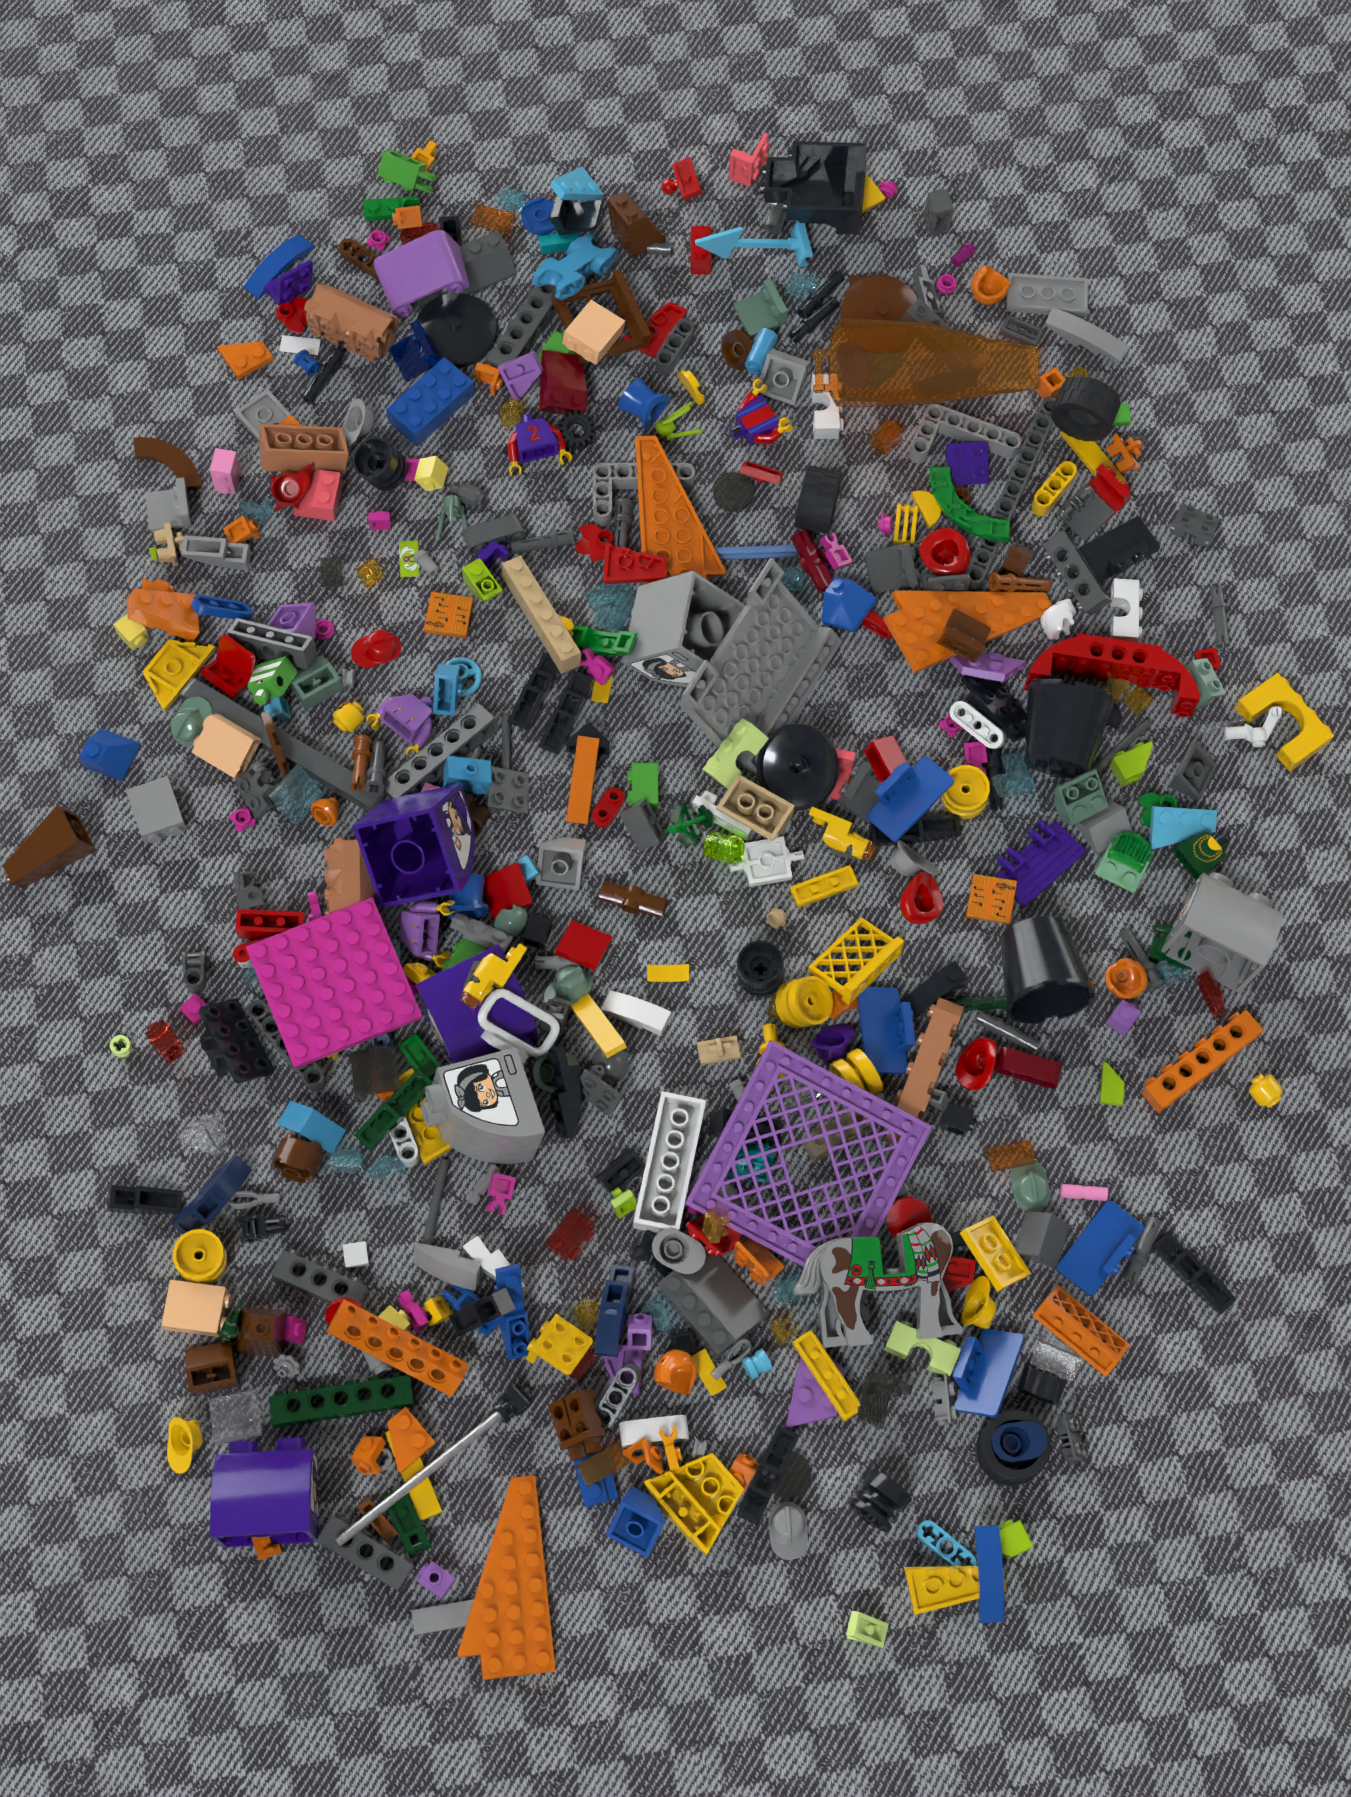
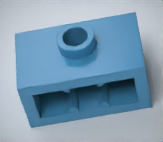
(446, 689)
(471, 773)

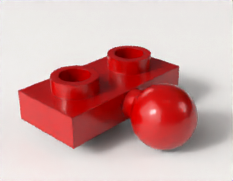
(685, 179)

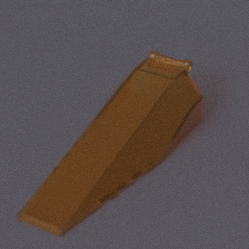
(919, 364)

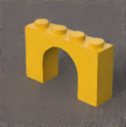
(1312, 732)

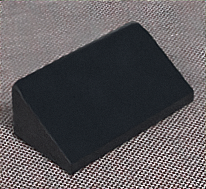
(621, 1171)

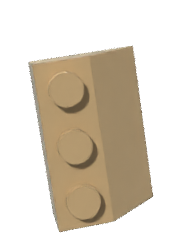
(756, 808)

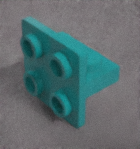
(757, 1163)

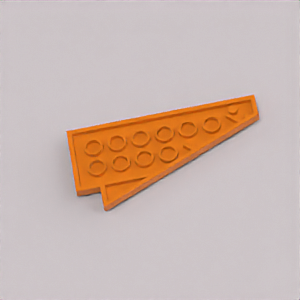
(668, 518)
(925, 614)
(511, 1606)

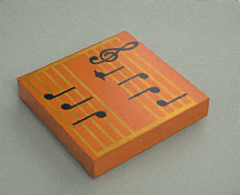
(448, 615)
(991, 899)

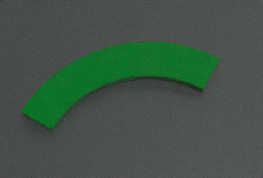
(962, 514)

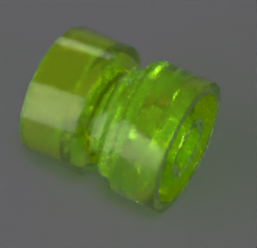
(724, 848)

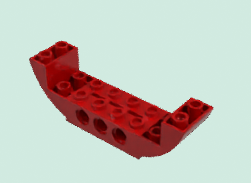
(1123, 660)

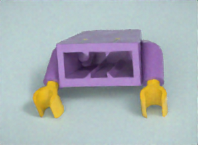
(407, 718)
(420, 930)

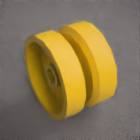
(977, 790)
(804, 1002)
(858, 1071)
(200, 1244)

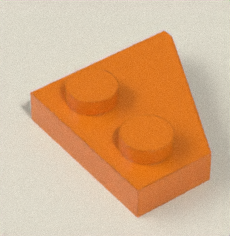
(245, 357)
(408, 1439)

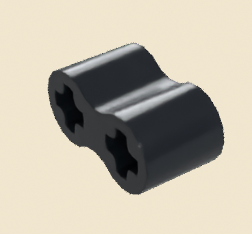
(1041, 1386)

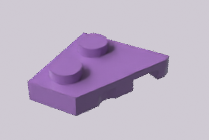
(520, 374)
(625, 1357)

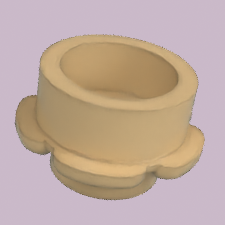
(776, 918)

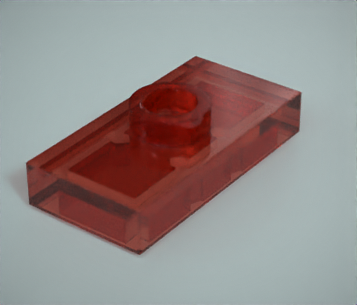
(1211, 994)

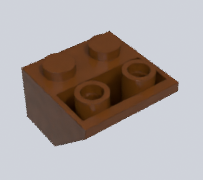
(211, 1368)

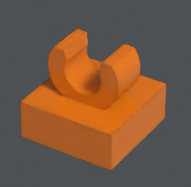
(264, 1547)

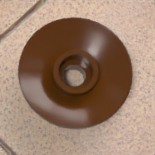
(736, 348)

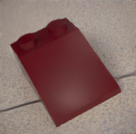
(562, 384)

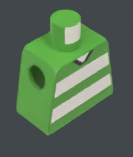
(271, 679)

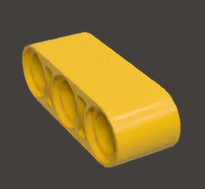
(1058, 481)

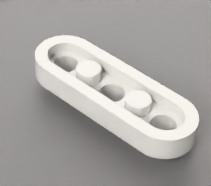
(969, 723)

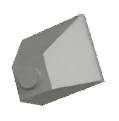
(561, 863)

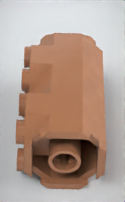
(350, 320)
(346, 876)

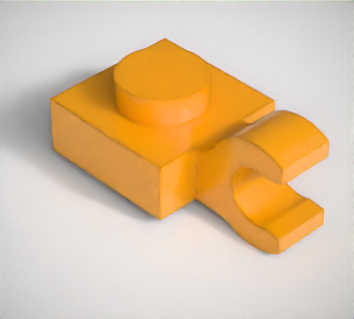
(426, 155)
(672, 1453)

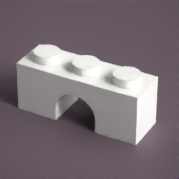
(826, 422)
(1126, 595)

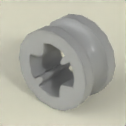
(348, 678)
(699, 1449)
(388, 1463)

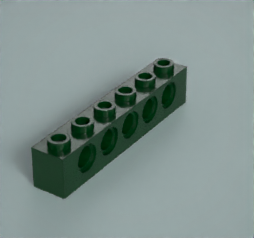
(354, 1406)

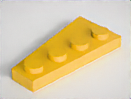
(427, 1139)
(941, 1586)

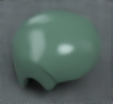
(512, 921)

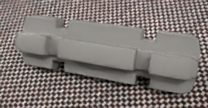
(482, 1185)

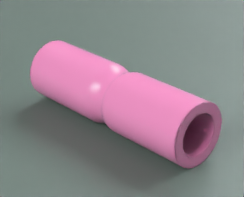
(1087, 1192)

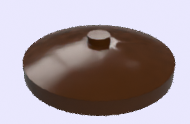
(877, 299)

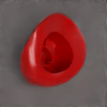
(945, 552)
(921, 899)
(970, 1062)

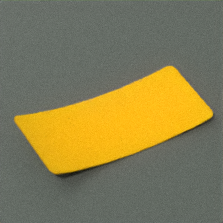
(601, 692)
(668, 973)
(704, 1368)

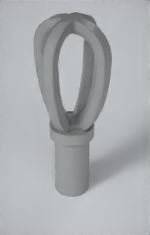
(261, 1198)
(726, 1363)

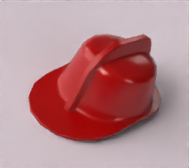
(376, 649)

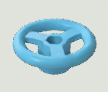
(474, 670)

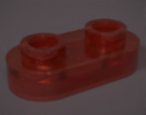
(417, 232)

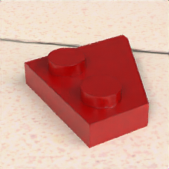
(958, 1273)

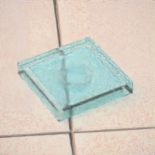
(296, 794)

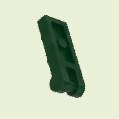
(408, 1525)

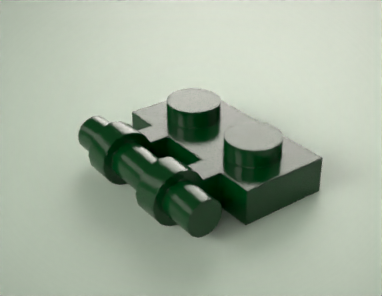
(1157, 944)

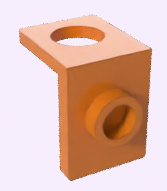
(651, 1455)

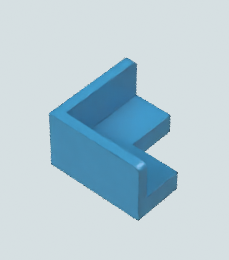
(312, 1125)

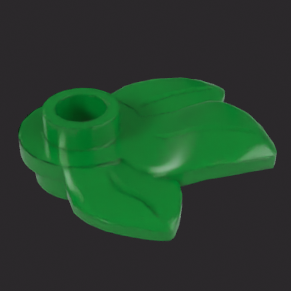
(1153, 799)

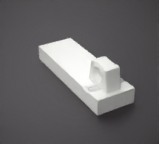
(709, 800)

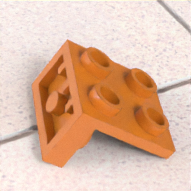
(758, 1261)

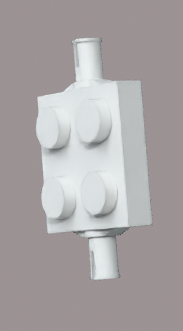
(767, 862)

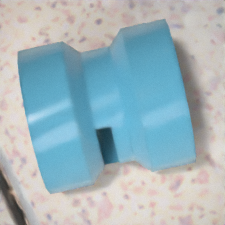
(756, 1364)

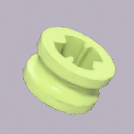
(117, 1041)

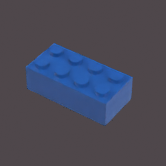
(430, 401)

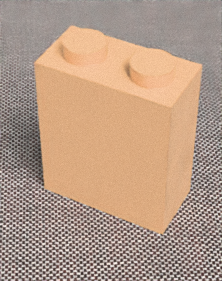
(593, 332)
(225, 745)
(195, 1308)

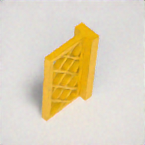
(868, 973)

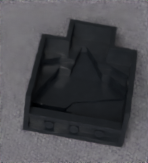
(819, 184)

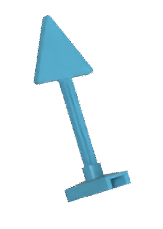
(724, 242)

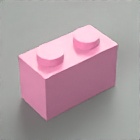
(225, 471)

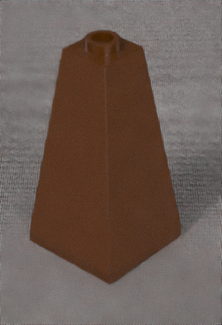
(49, 848)
(260, 1332)

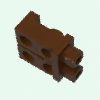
(577, 1423)

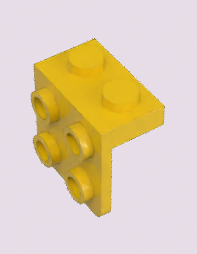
(559, 1345)

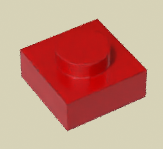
(1211, 654)

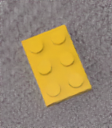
(995, 1253)

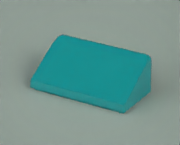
(555, 243)

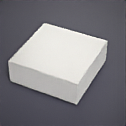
(355, 1254)

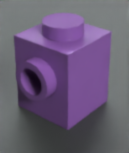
(1123, 1017)
(639, 1332)
(436, 1579)

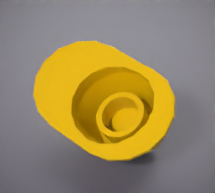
(978, 1305)
(183, 1440)

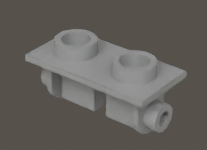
(946, 1391)

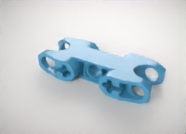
(580, 261)

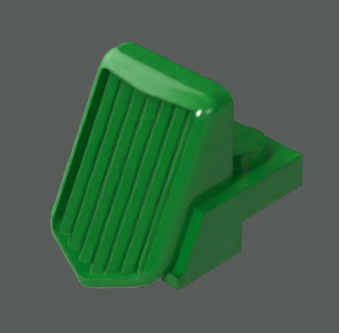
(1125, 860)

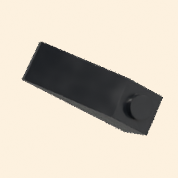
(940, 985)
(719, 1119)

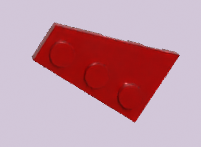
(660, 326)
(628, 566)

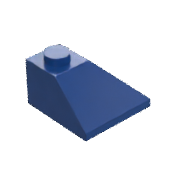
(846, 604)
(109, 754)
(637, 1522)

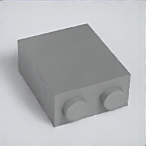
(156, 810)

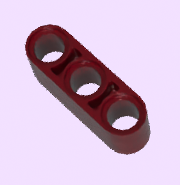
(1028, 1067)

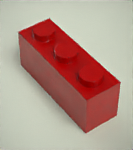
(266, 923)

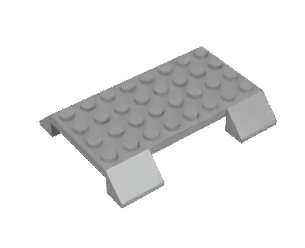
(760, 666)

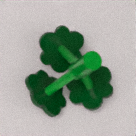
(685, 823)

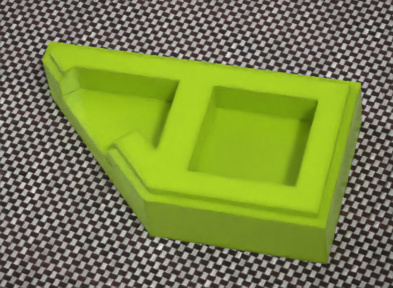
(1111, 1087)

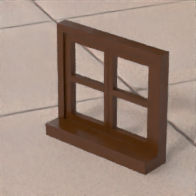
(627, 311)

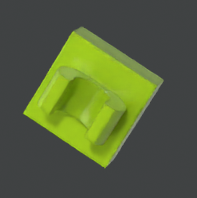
(623, 1202)

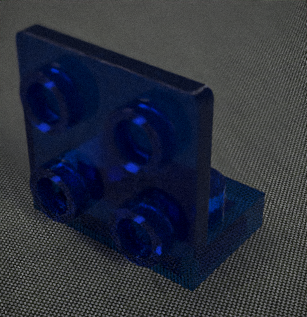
(414, 353)

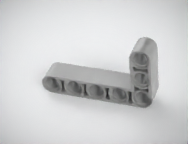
(960, 432)
(614, 481)

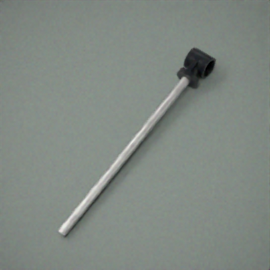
(514, 1401)

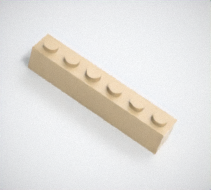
(541, 614)

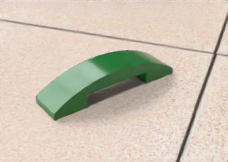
(604, 642)

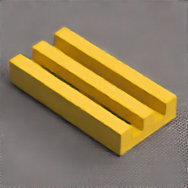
(906, 509)

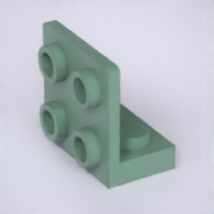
(762, 310)

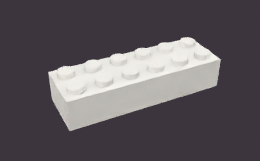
(669, 1163)

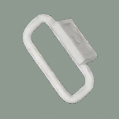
(503, 1040)

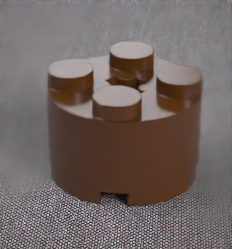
(297, 1159)

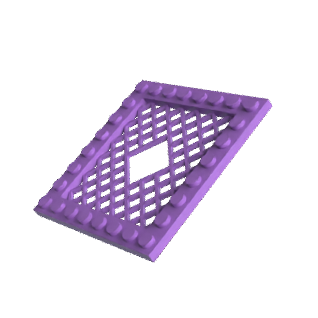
(884, 1191)

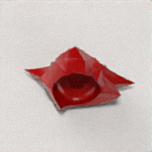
(290, 487)

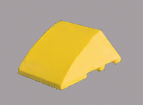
(697, 1498)

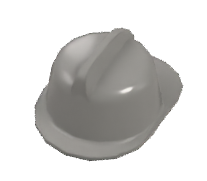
(357, 422)
(910, 862)
(678, 1251)
(788, 1530)

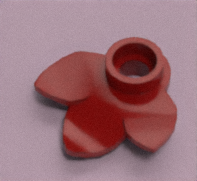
(296, 315)
(592, 543)

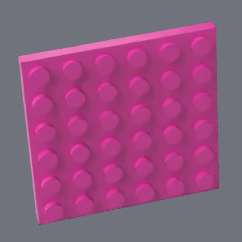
(333, 983)

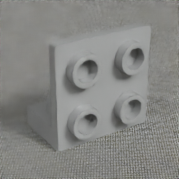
(169, 507)

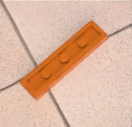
(582, 780)

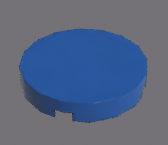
(537, 216)

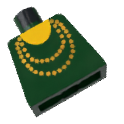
(1201, 853)

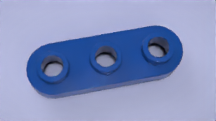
(221, 607)

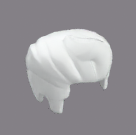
(1058, 619)

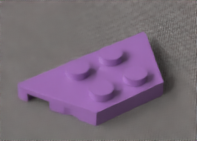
(989, 666)
(808, 1399)

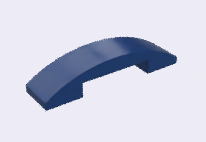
(277, 263)
(989, 1574)

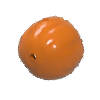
(989, 286)
(1132, 981)
(676, 1372)

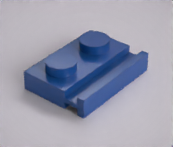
(598, 1492)

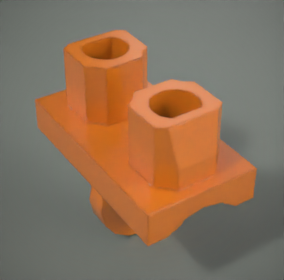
(1119, 446)

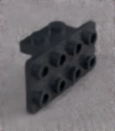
(1119, 549)
(997, 705)
(233, 1042)

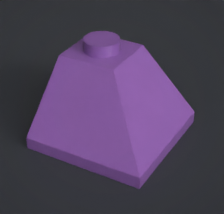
(296, 618)

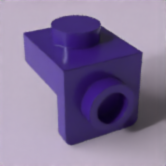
(493, 551)

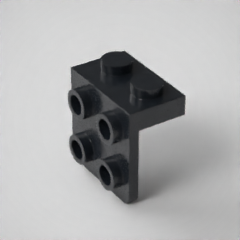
(575, 217)

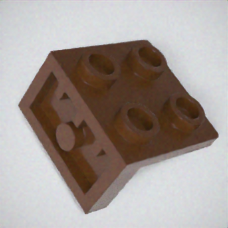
(964, 636)

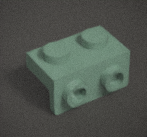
(1206, 681)

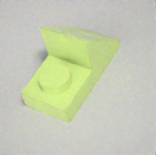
(866, 1629)

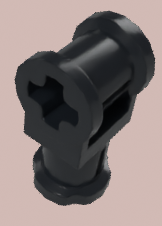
(261, 1227)

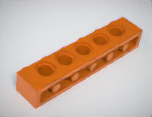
(1162, 1098)
(397, 1348)

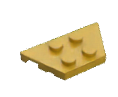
(173, 669)

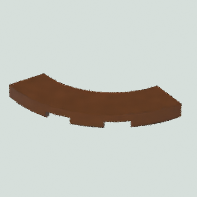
(169, 455)
(275, 743)

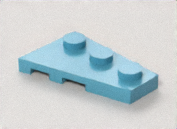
(576, 186)
(1179, 824)

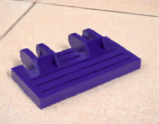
(1042, 865)

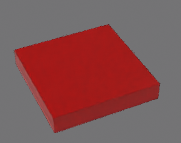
(583, 945)

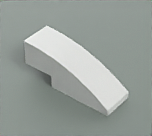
(636, 1012)
(489, 1262)

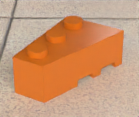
(164, 611)

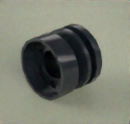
(380, 464)
(760, 956)
(882, 1498)

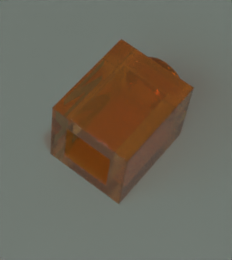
(886, 437)

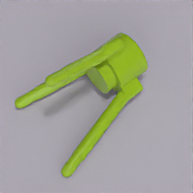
(666, 426)

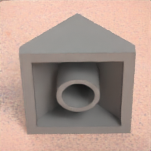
(1102, 826)

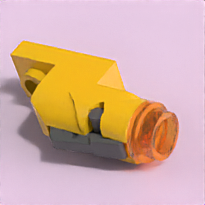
(840, 839)
(487, 973)

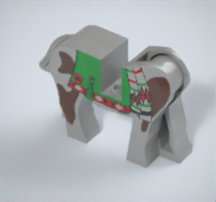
(855, 1264)

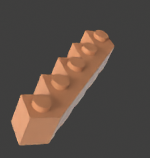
(929, 1060)

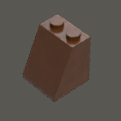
(632, 225)

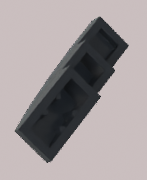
(534, 693)
(566, 713)
(926, 829)
(1193, 1273)
(767, 1475)

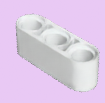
(405, 1144)
(635, 1430)

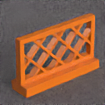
(1082, 1340)

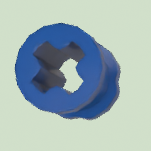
(314, 364)

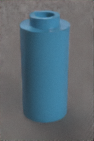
(761, 347)

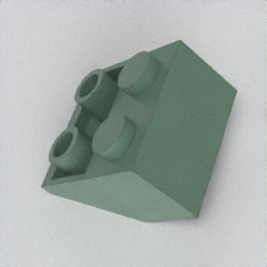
(316, 683)
(1080, 798)

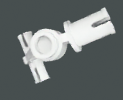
(1258, 735)

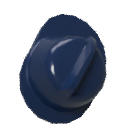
(1019, 1441)

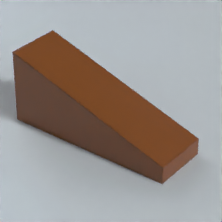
(380, 1524)

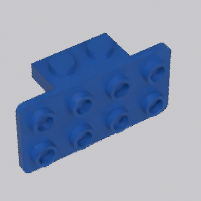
(908, 796)
(886, 1029)
(1100, 1248)
(986, 1371)

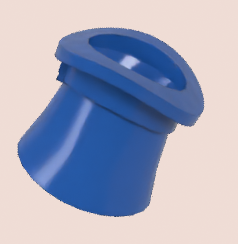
(643, 402)
(469, 899)

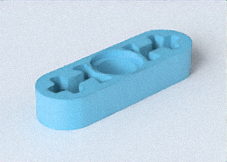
(946, 1537)

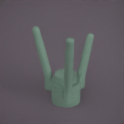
(451, 508)

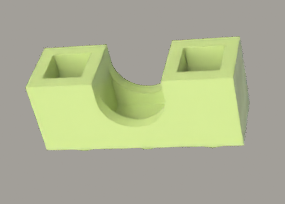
(723, 763)
(942, 1353)

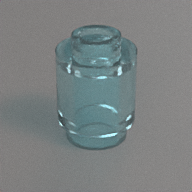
(346, 1161)

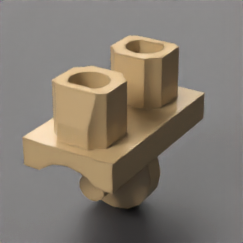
(169, 553)
(718, 1050)

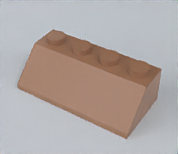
(298, 446)

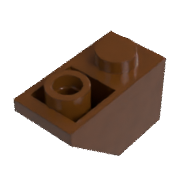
(1016, 560)

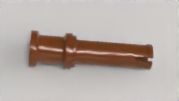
(1011, 583)
(361, 756)

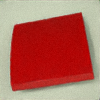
(506, 889)

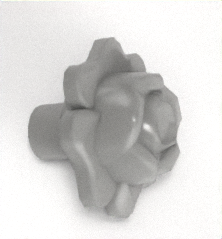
(286, 1365)

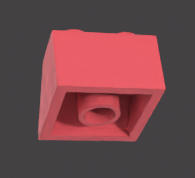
(322, 497)

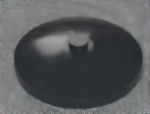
(459, 328)
(798, 765)

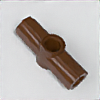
(632, 899)

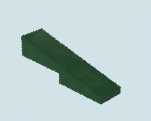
(394, 1110)

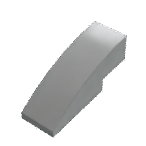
(216, 552)
(448, 1265)

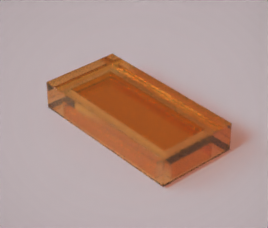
(493, 219)
(1010, 1156)
(602, 1464)

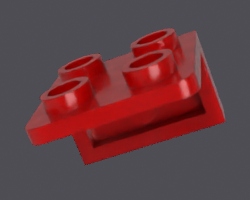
(1110, 489)
(231, 667)
(725, 1244)

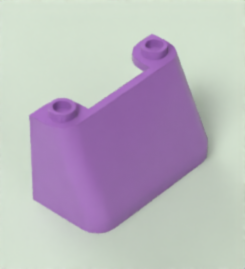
(420, 270)

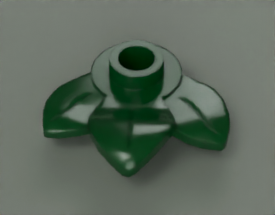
(229, 1327)

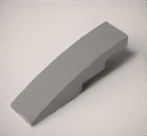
(1085, 333)

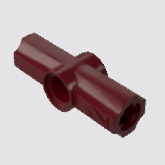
(812, 560)

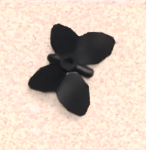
(644, 1252)

